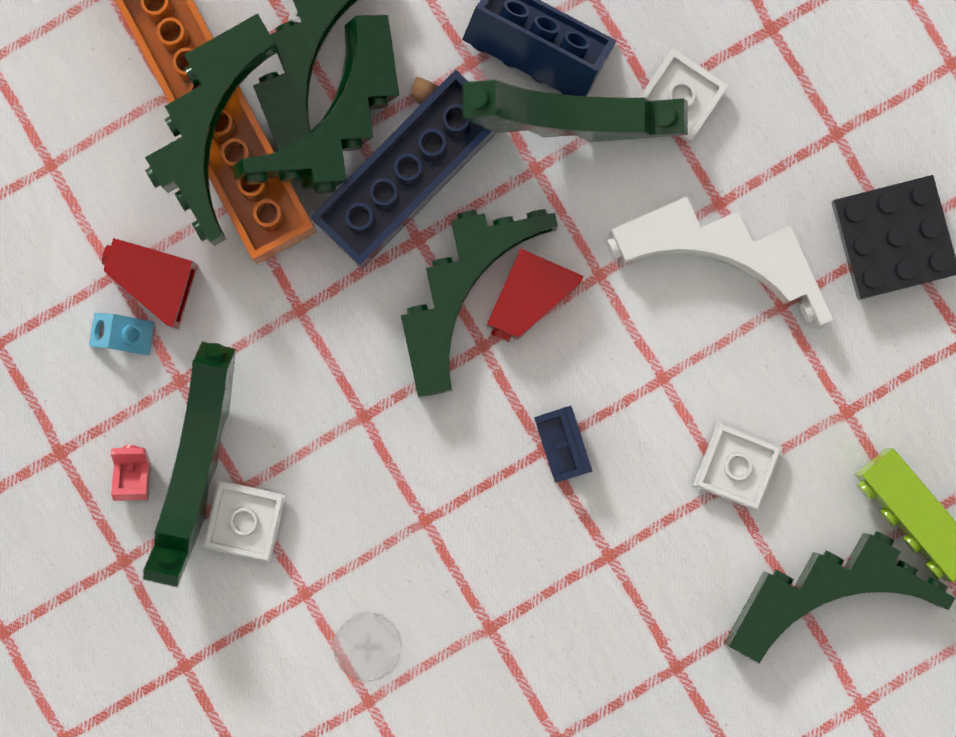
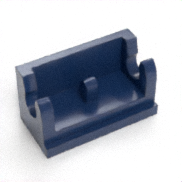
(563, 444)

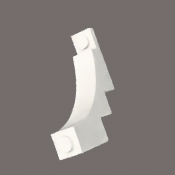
(772, 259)

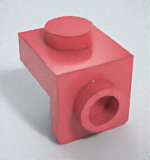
(130, 473)

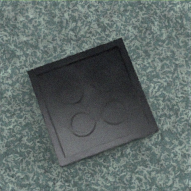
(895, 237)

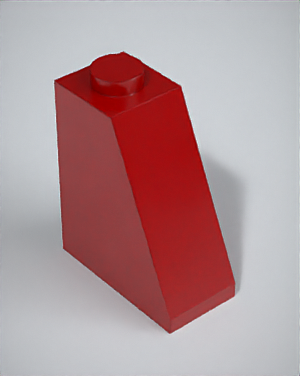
(152, 278)
(530, 294)

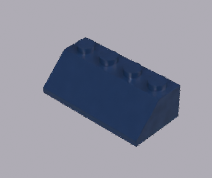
(540, 43)

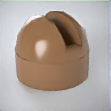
(422, 89)

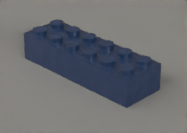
(402, 174)

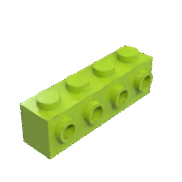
(913, 509)

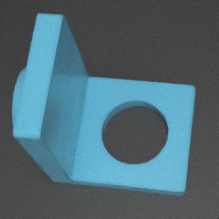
(122, 333)

